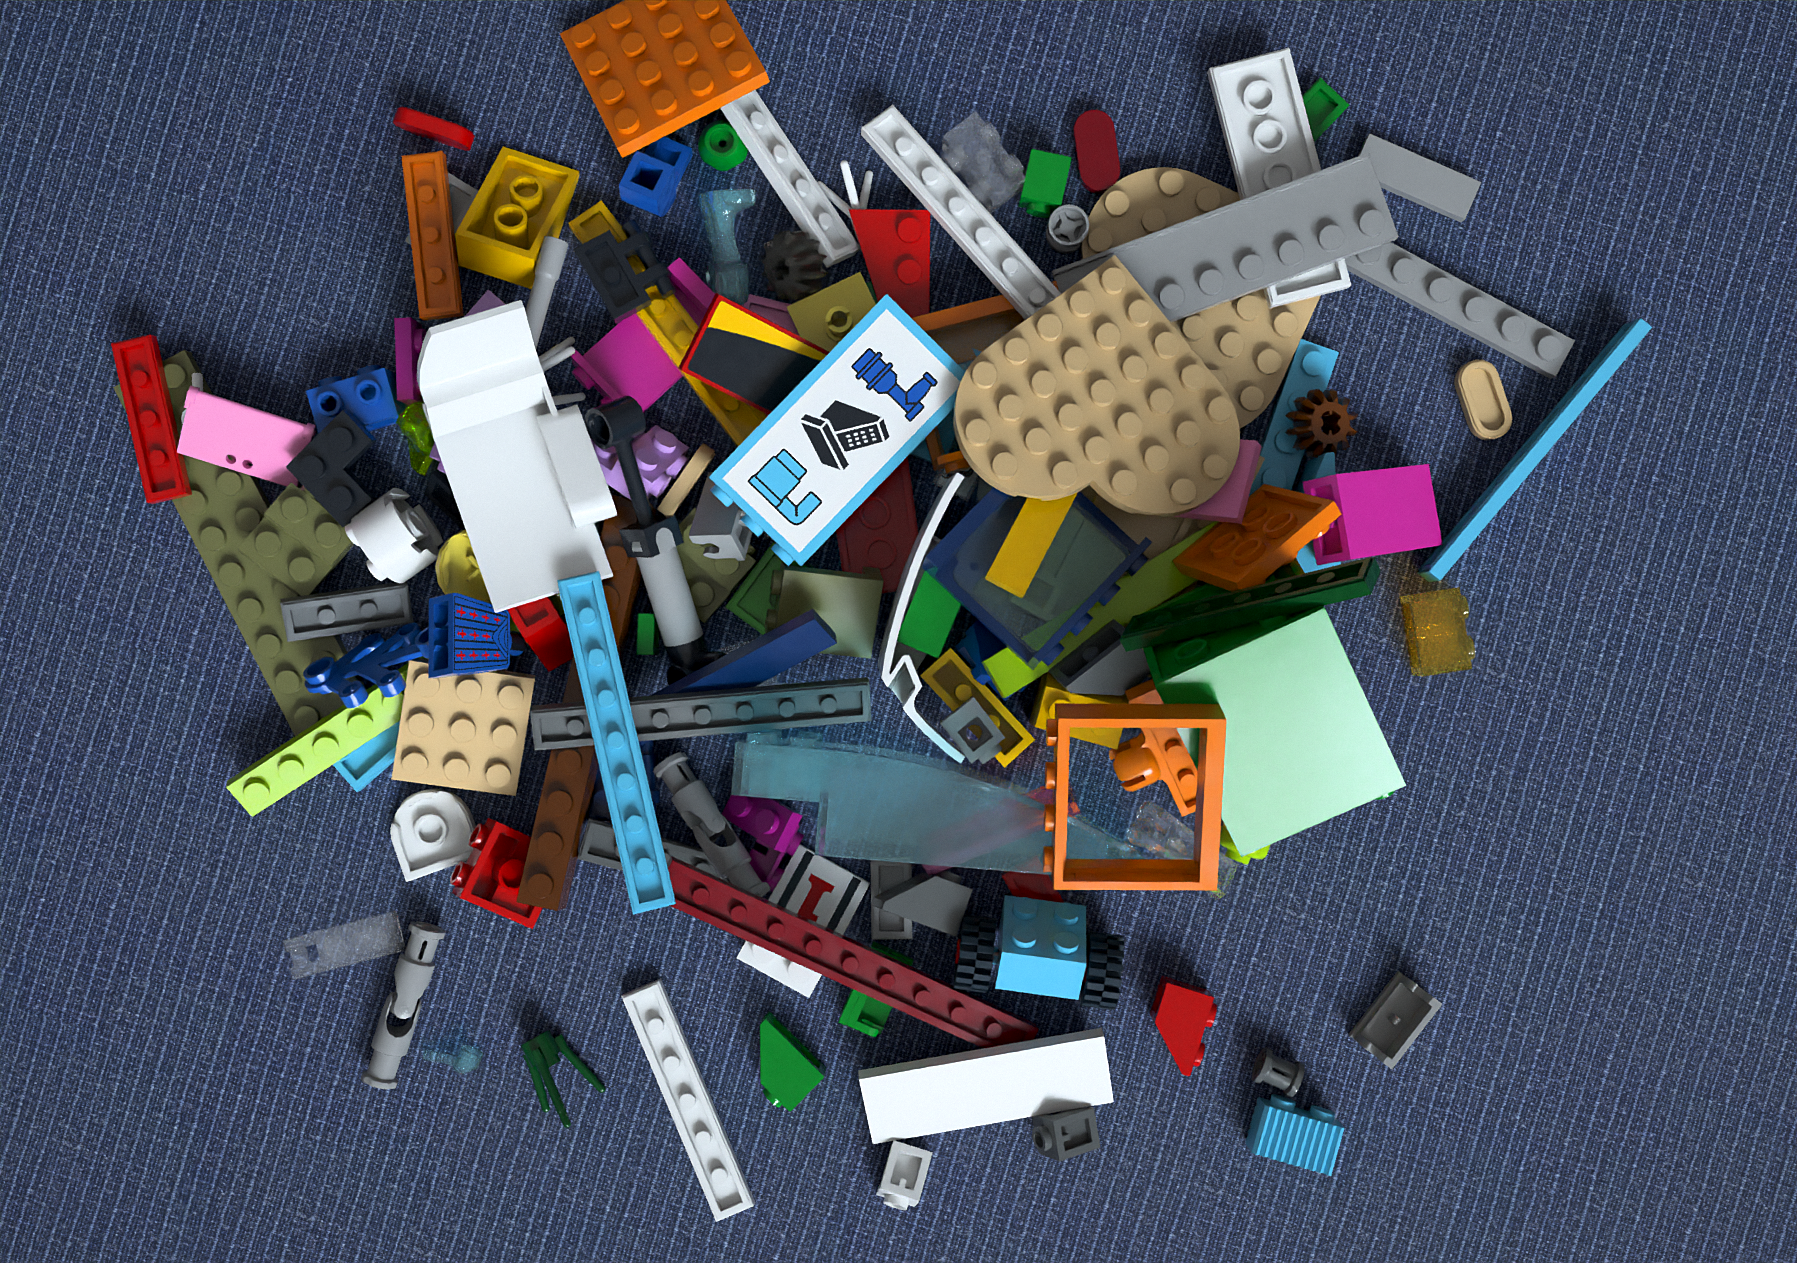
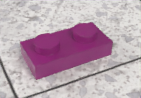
(408, 345)
(764, 819)

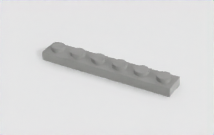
(1463, 307)

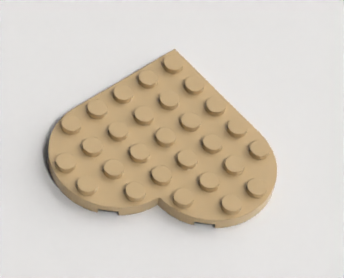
(1237, 340)
(1100, 399)

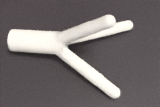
(855, 203)

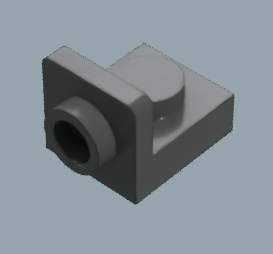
(1066, 1133)

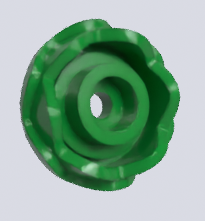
(721, 157)

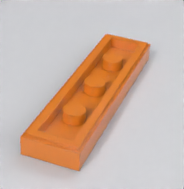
(432, 235)

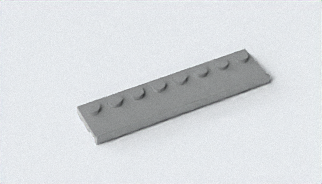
(1254, 241)

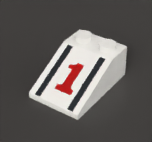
(817, 892)

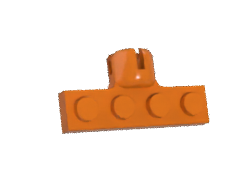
(1156, 756)

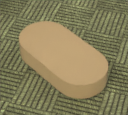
(1483, 400)
(687, 480)

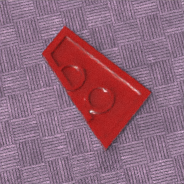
(897, 255)

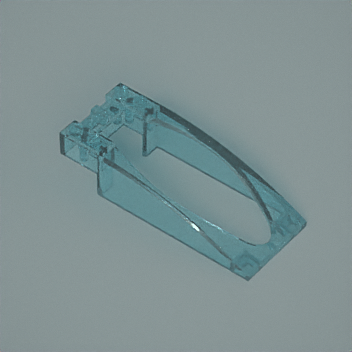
(911, 805)

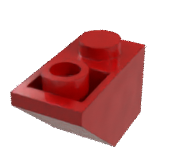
(1181, 1017)

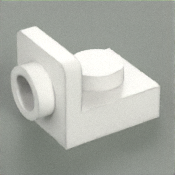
(904, 1175)

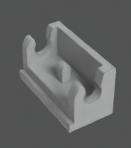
(719, 526)
(1395, 1019)

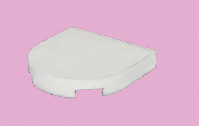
(431, 832)

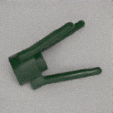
(540, 1055)

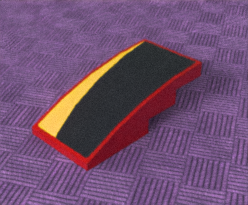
(748, 355)

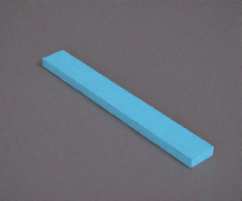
(1534, 450)
(616, 743)

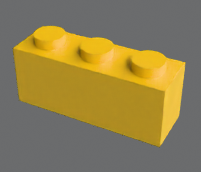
(956, 684)

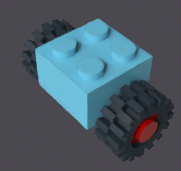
(1040, 953)

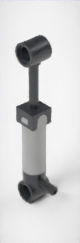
(653, 543)

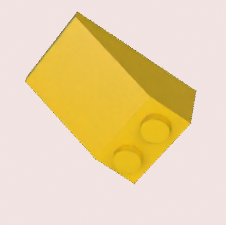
(512, 214)

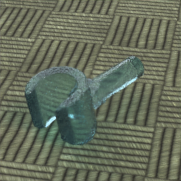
(465, 1062)

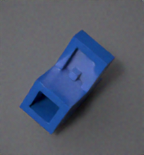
(654, 176)

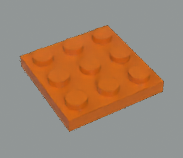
(1270, 536)

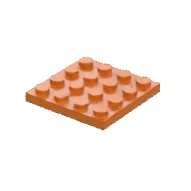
(662, 65)

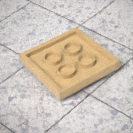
(463, 729)

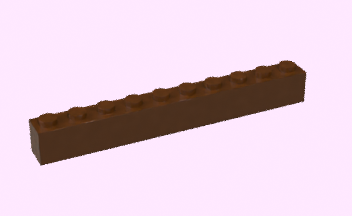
(574, 769)

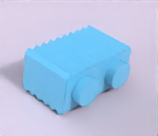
(1294, 1134)

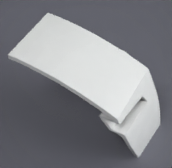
(512, 458)

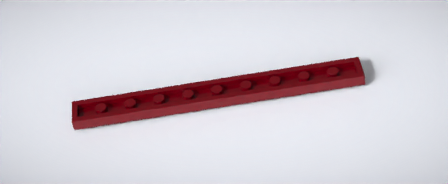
(843, 959)

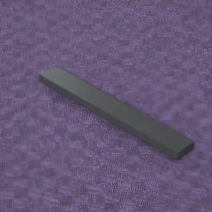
(714, 712)

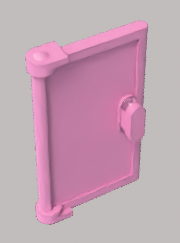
(248, 435)

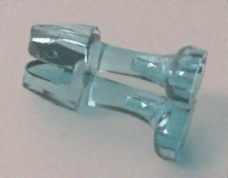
(727, 273)

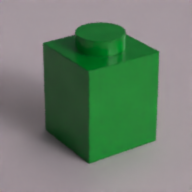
(1044, 183)

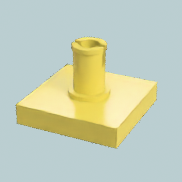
(832, 312)

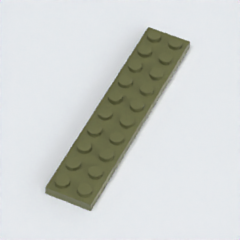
(219, 518)

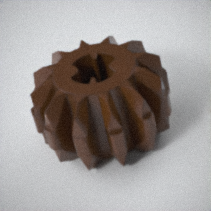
(1334, 425)

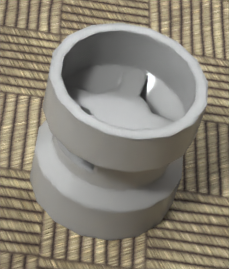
(1069, 222)

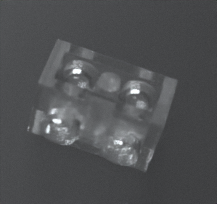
(981, 160)

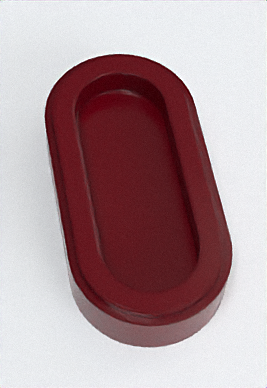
(1096, 151)

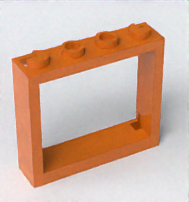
(1137, 874)

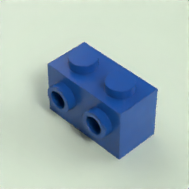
(368, 396)

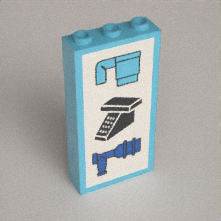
(840, 432)

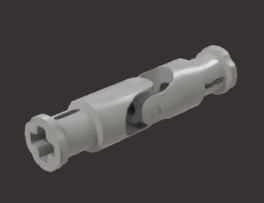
(701, 814)
(411, 979)

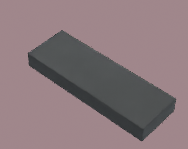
(346, 611)

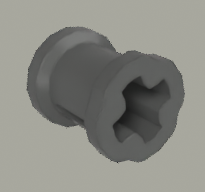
(1291, 1077)

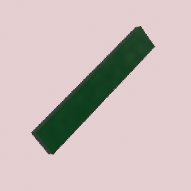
(1252, 604)

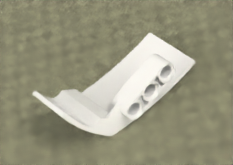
(898, 661)

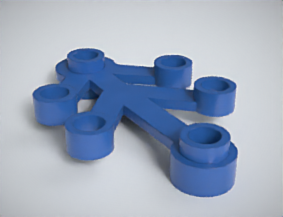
(330, 676)

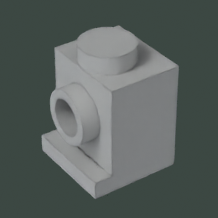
(969, 714)

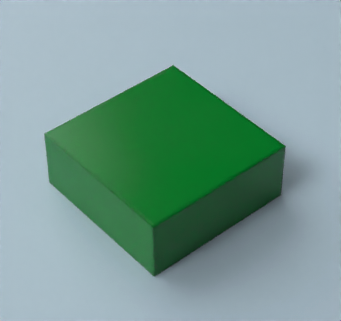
(647, 635)

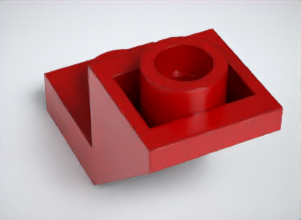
(544, 631)

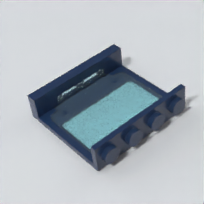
(1073, 576)

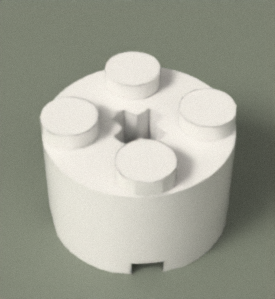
(395, 537)

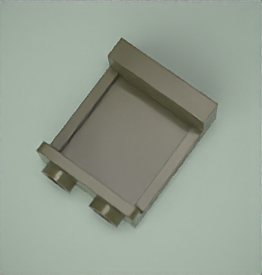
(841, 598)

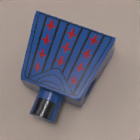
(469, 637)

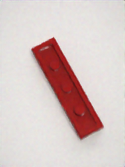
(151, 418)

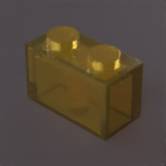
(1437, 632)

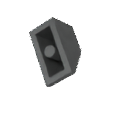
(1102, 665)
(928, 900)

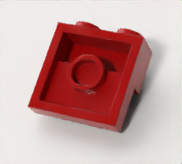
(495, 872)

